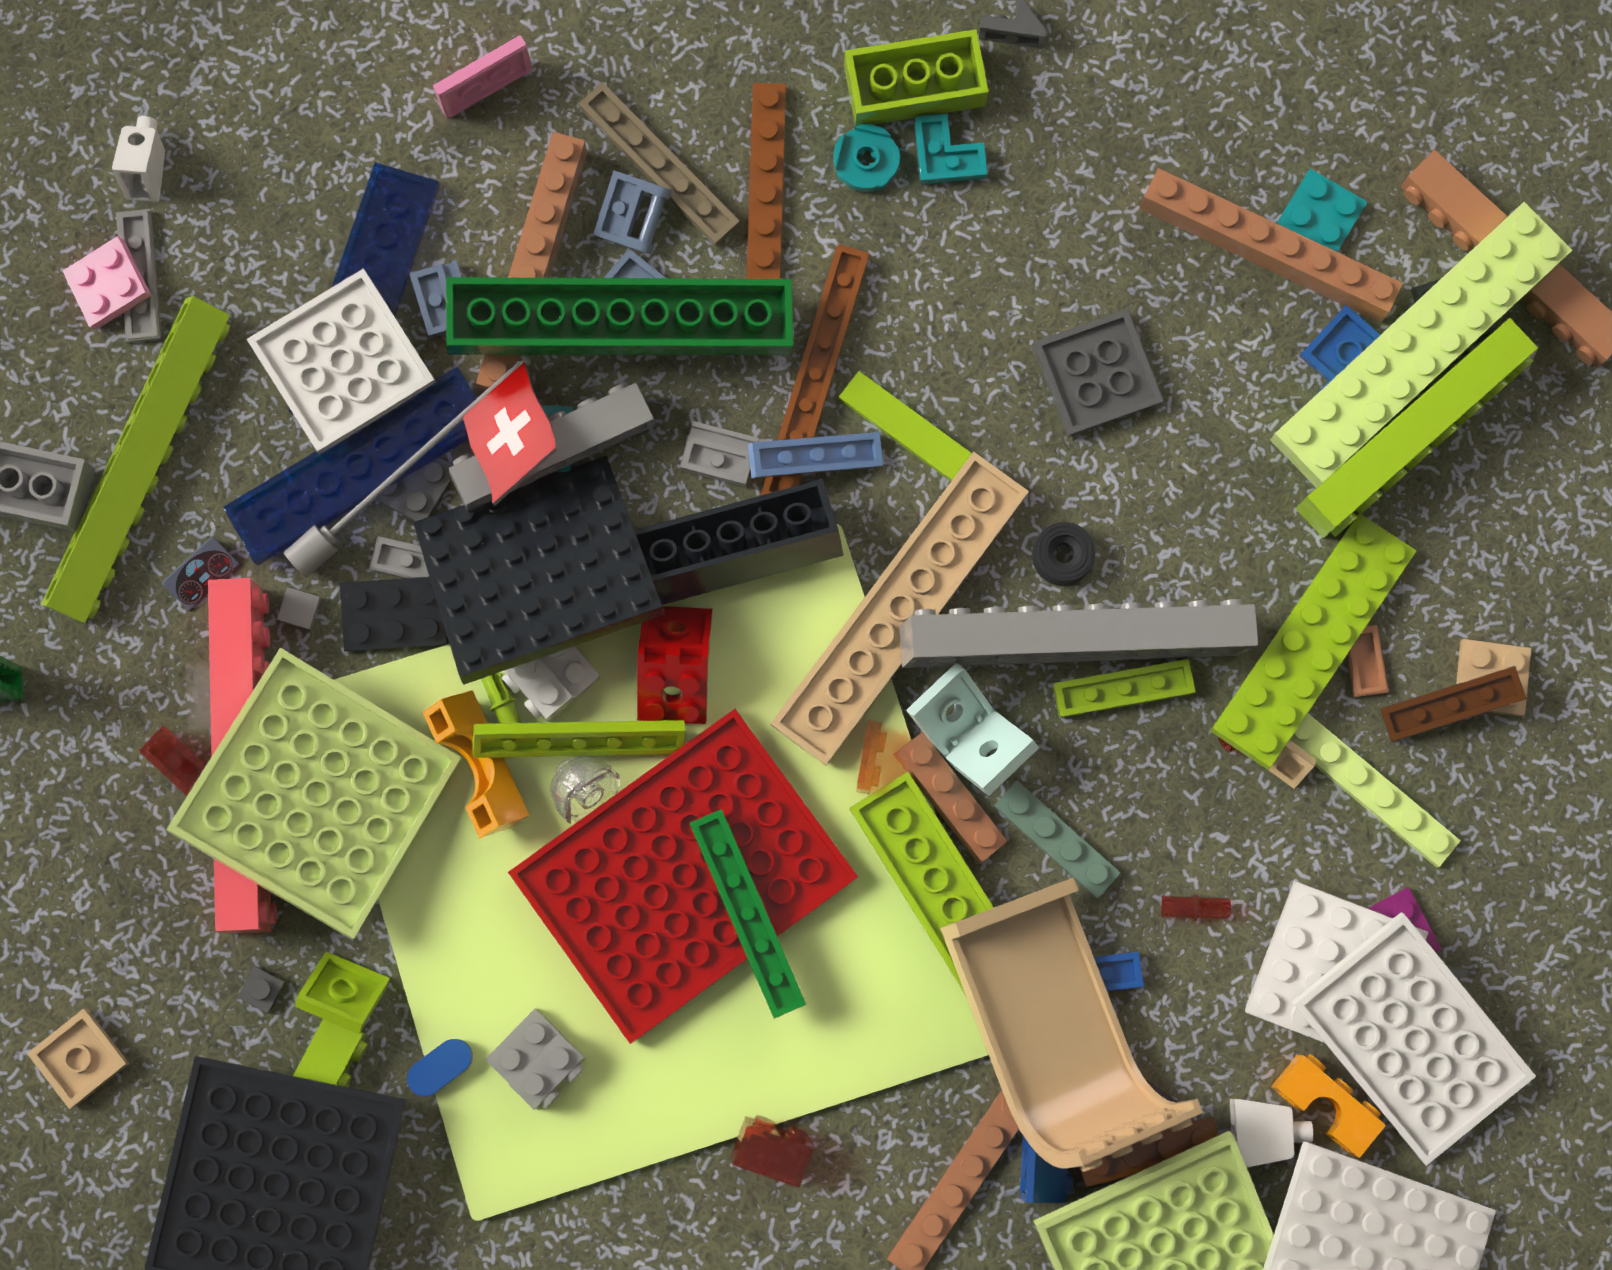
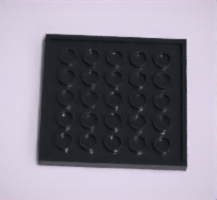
(537, 570)
(274, 1173)

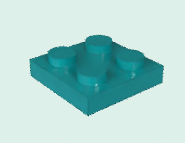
(1322, 211)

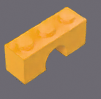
(1354, 1123)

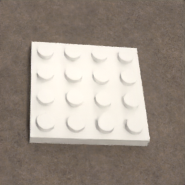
(341, 361)
(1307, 943)

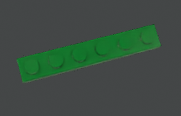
(747, 914)

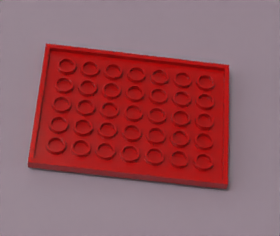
(634, 890)

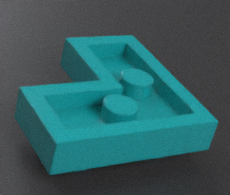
(942, 161)

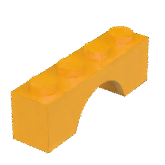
(496, 798)

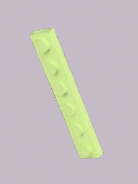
(1375, 792)

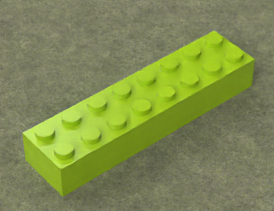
(1421, 424)

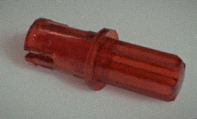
(1195, 907)

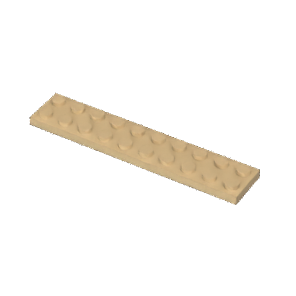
(918, 578)

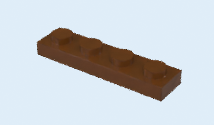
(1453, 703)
(1152, 1153)

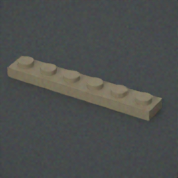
(659, 164)

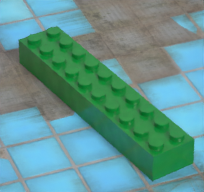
(618, 316)

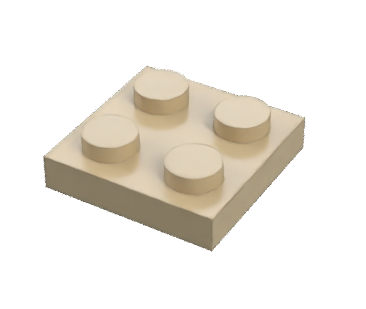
(1482, 658)
(78, 1058)

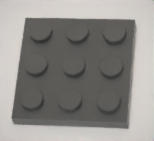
(1097, 373)

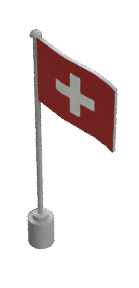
(505, 433)

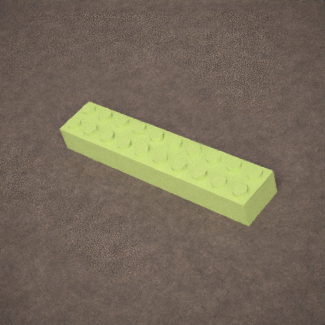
(1420, 344)

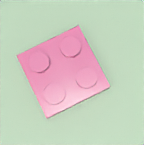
(106, 283)

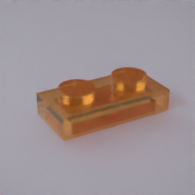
(873, 743)

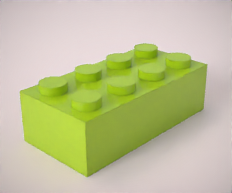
(916, 78)

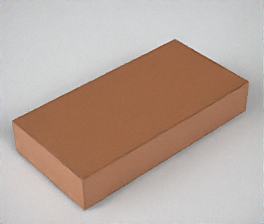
(1367, 665)

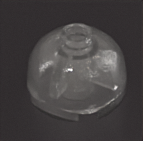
(582, 786)

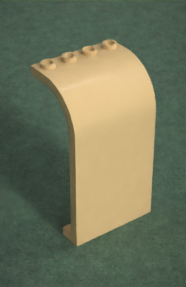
(1056, 1032)

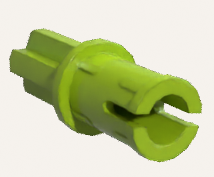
(500, 699)

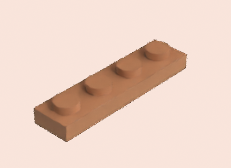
(950, 798)

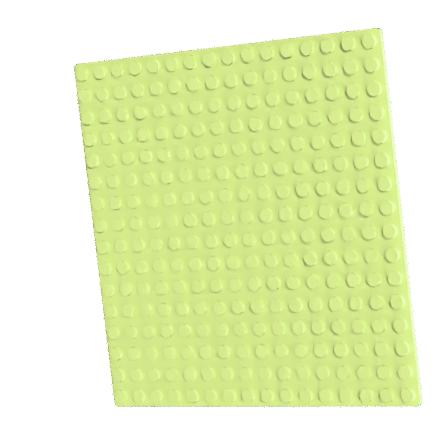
(484, 959)

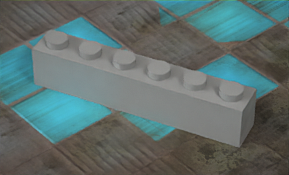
(578, 436)

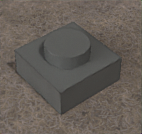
(261, 989)

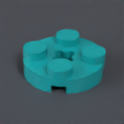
(855, 143)

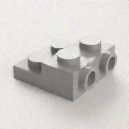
(536, 1060)

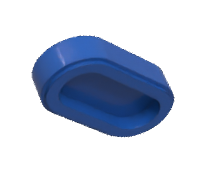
(439, 1067)

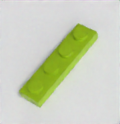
(1124, 688)

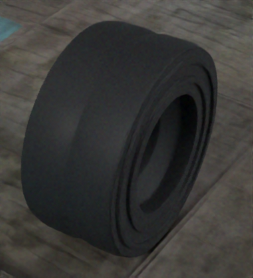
(1063, 534)

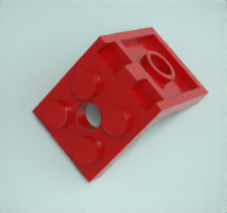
(674, 661)

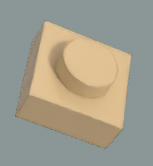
(1292, 764)

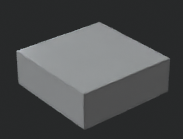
(299, 609)

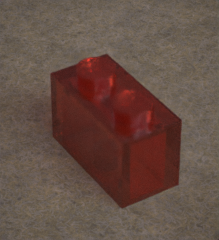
(174, 758)
(772, 1150)

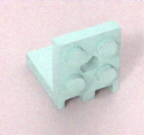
(970, 731)

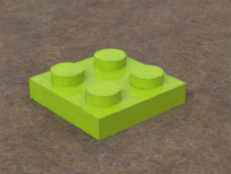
(342, 992)

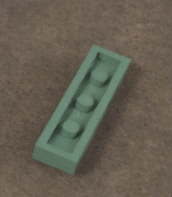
(1057, 839)

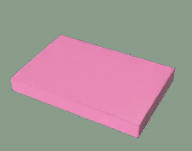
(483, 77)

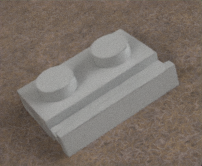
(717, 454)

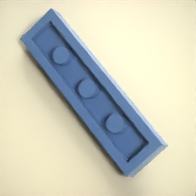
(815, 455)

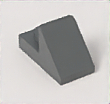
(1023, 30)

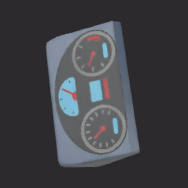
(191, 578)

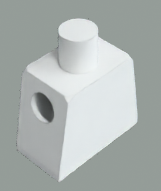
(140, 161)
(1266, 1131)

